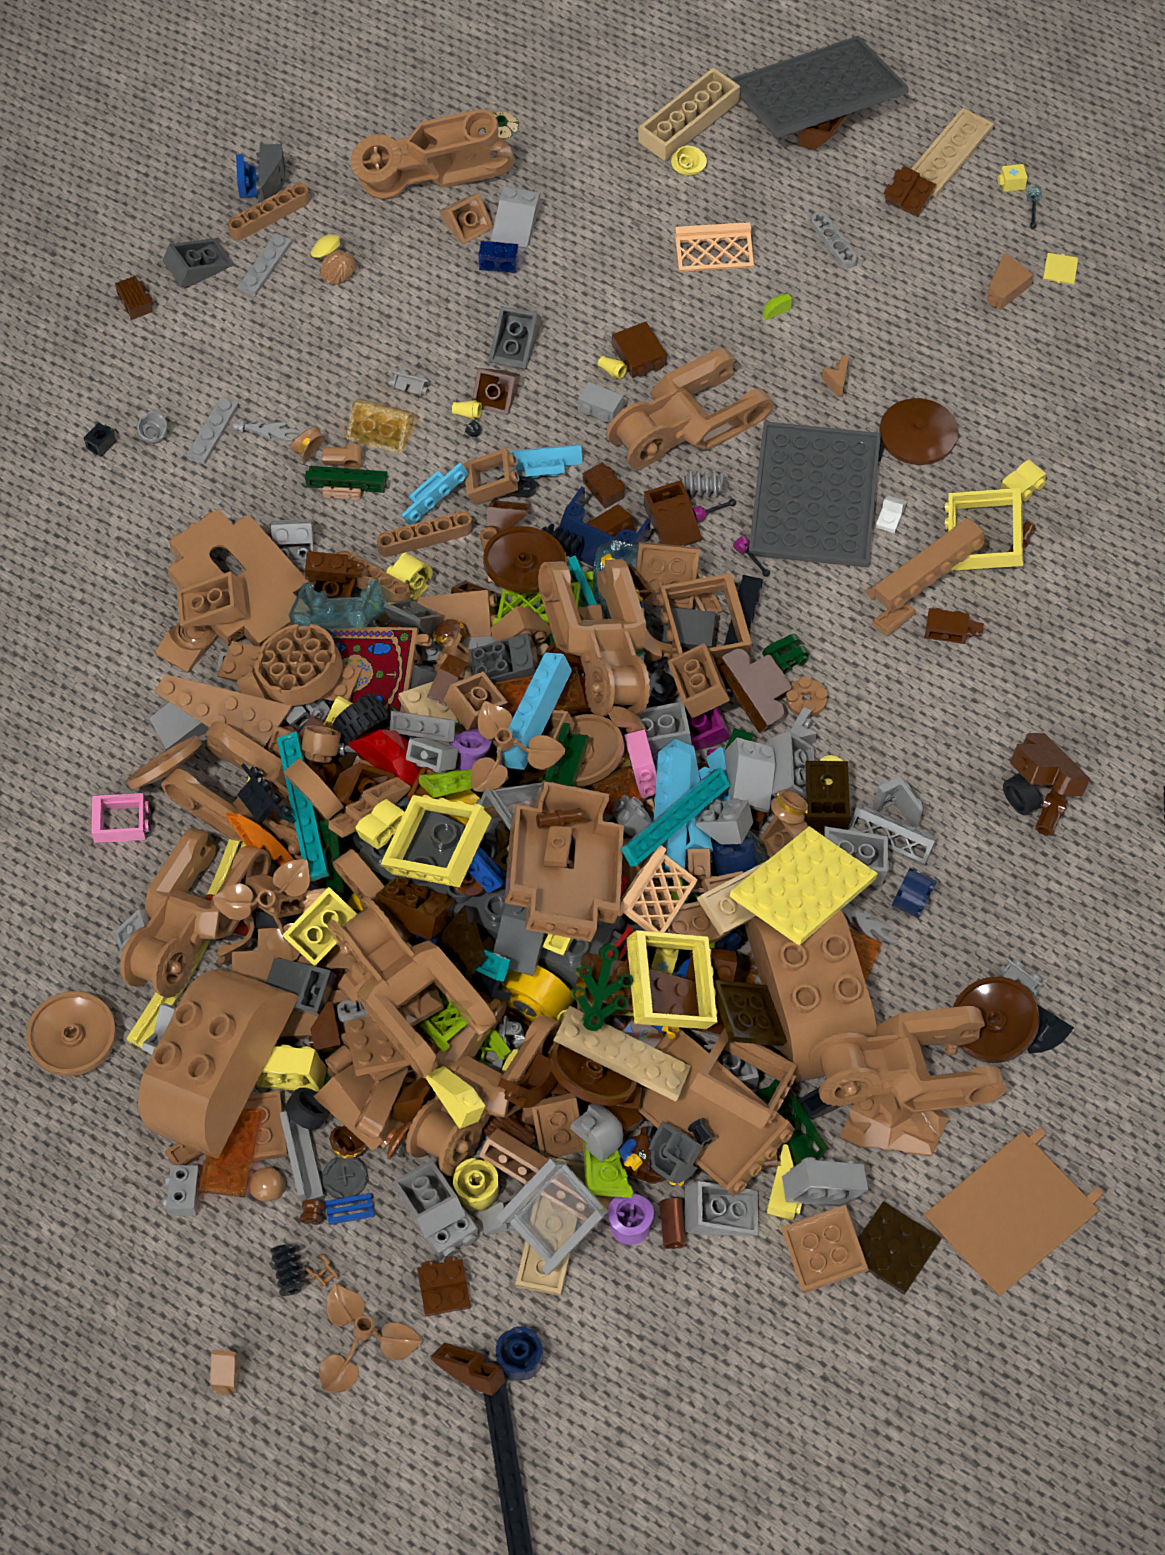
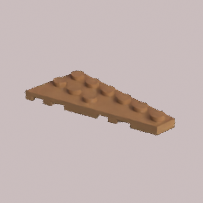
(207, 704)

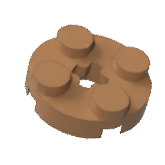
(806, 686)

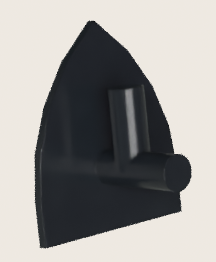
(1051, 1032)

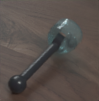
(1033, 195)

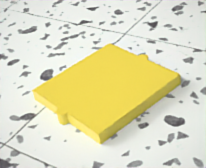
(1060, 268)

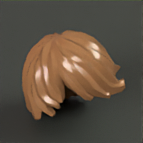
(337, 267)

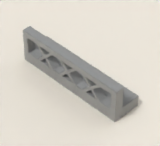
(898, 828)
(302, 1160)

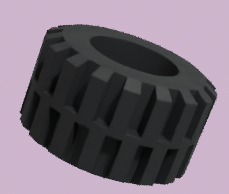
(361, 718)

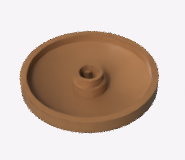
(603, 750)
(164, 763)
(71, 1033)

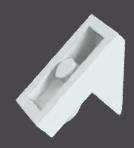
(890, 514)

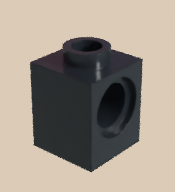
(100, 439)

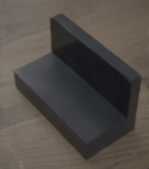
(490, 986)

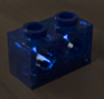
(498, 256)

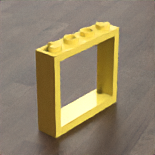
(987, 499)
(463, 854)
(641, 983)

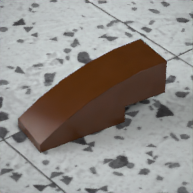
(469, 1368)

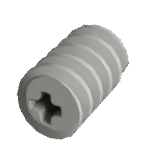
(703, 483)

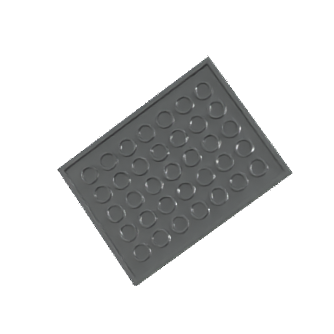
(819, 86)
(815, 494)

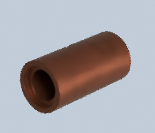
(672, 1223)

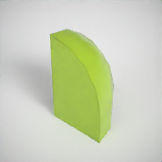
(777, 306)

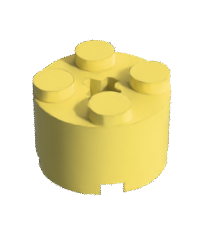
(413, 573)
(482, 1174)

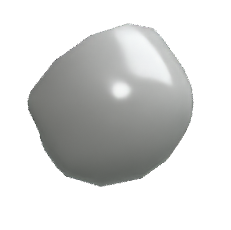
(150, 424)

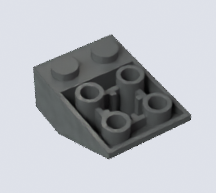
(270, 170)
(506, 658)
(307, 981)

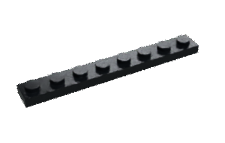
(508, 1473)

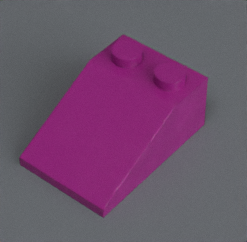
(707, 729)

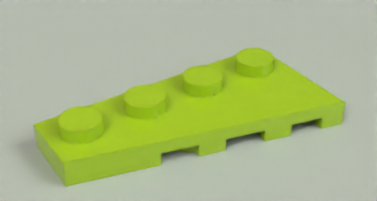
(446, 783)
(606, 1177)

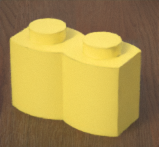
(1027, 477)
(380, 824)

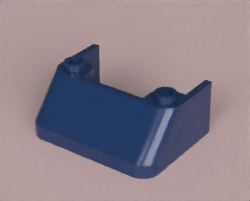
(591, 536)

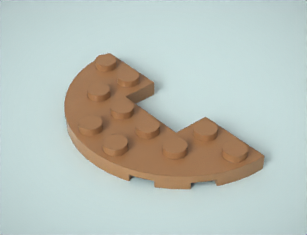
(691, 917)

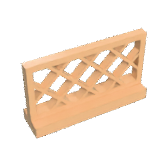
(713, 235)
(644, 878)

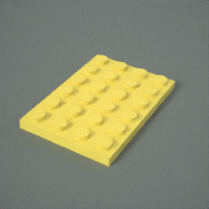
(803, 885)

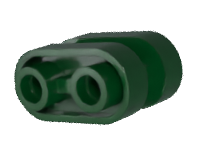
(787, 652)

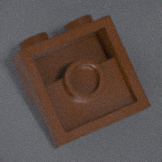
(909, 191)
(443, 1286)

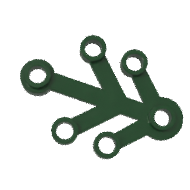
(600, 991)

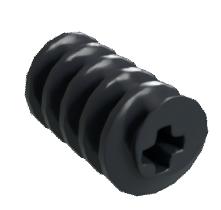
(569, 543)
(287, 1269)

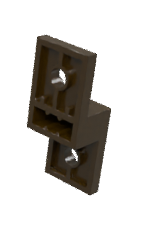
(827, 803)

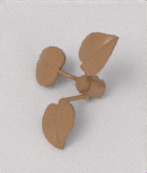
(494, 724)
(237, 898)
(347, 1306)

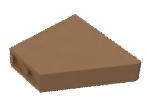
(472, 609)

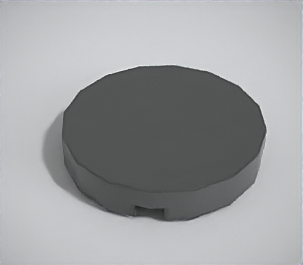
(344, 1177)

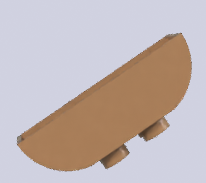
(813, 987)
(211, 1058)

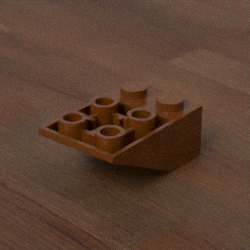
(672, 514)
(417, 907)

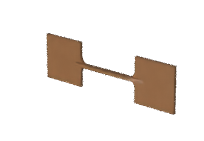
(241, 661)

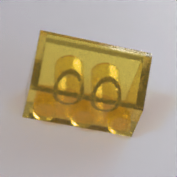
(379, 425)

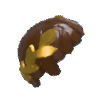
(448, 628)
(345, 1143)

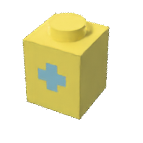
(1012, 177)
(664, 960)

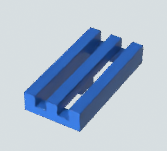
(349, 1200)

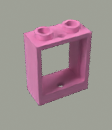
(642, 763)
(119, 801)

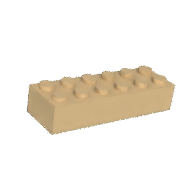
(689, 114)

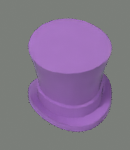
(471, 748)
(630, 1219)

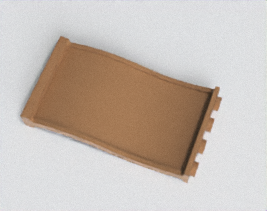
(739, 1145)

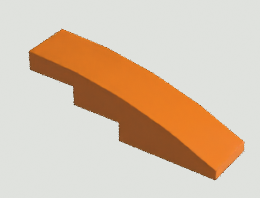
(256, 836)

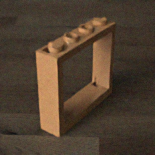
(699, 586)
(733, 1100)

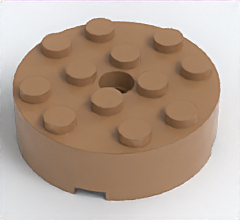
(298, 664)

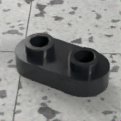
(523, 483)

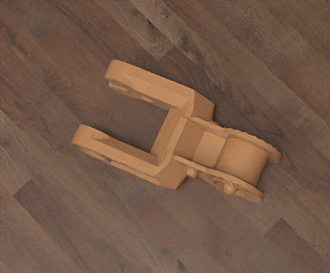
(438, 150)
(676, 417)
(604, 645)
(210, 808)
(180, 921)
(399, 972)
(895, 1064)
(434, 1128)

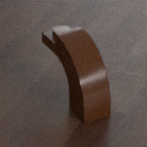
(533, 1086)

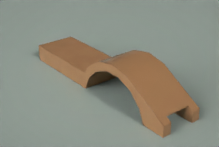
(225, 950)

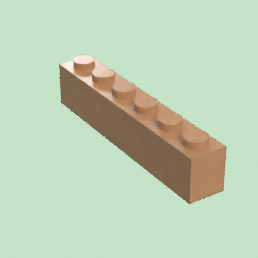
(929, 565)
(519, 1160)

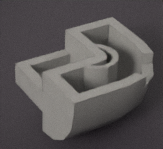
(599, 1130)

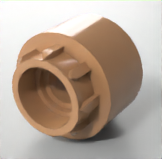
(320, 743)

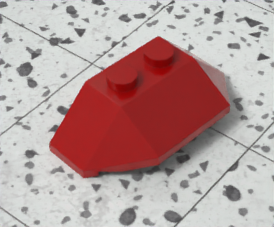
(387, 752)

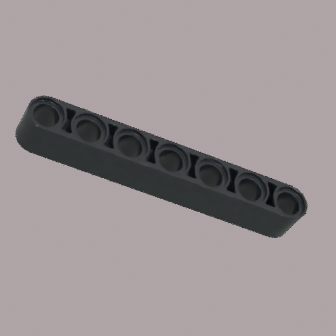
(748, 596)

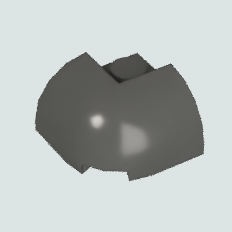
(673, 1153)

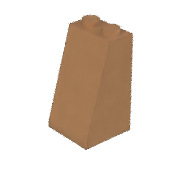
(345, 1098)

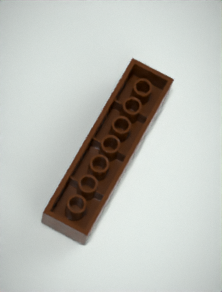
(668, 992)

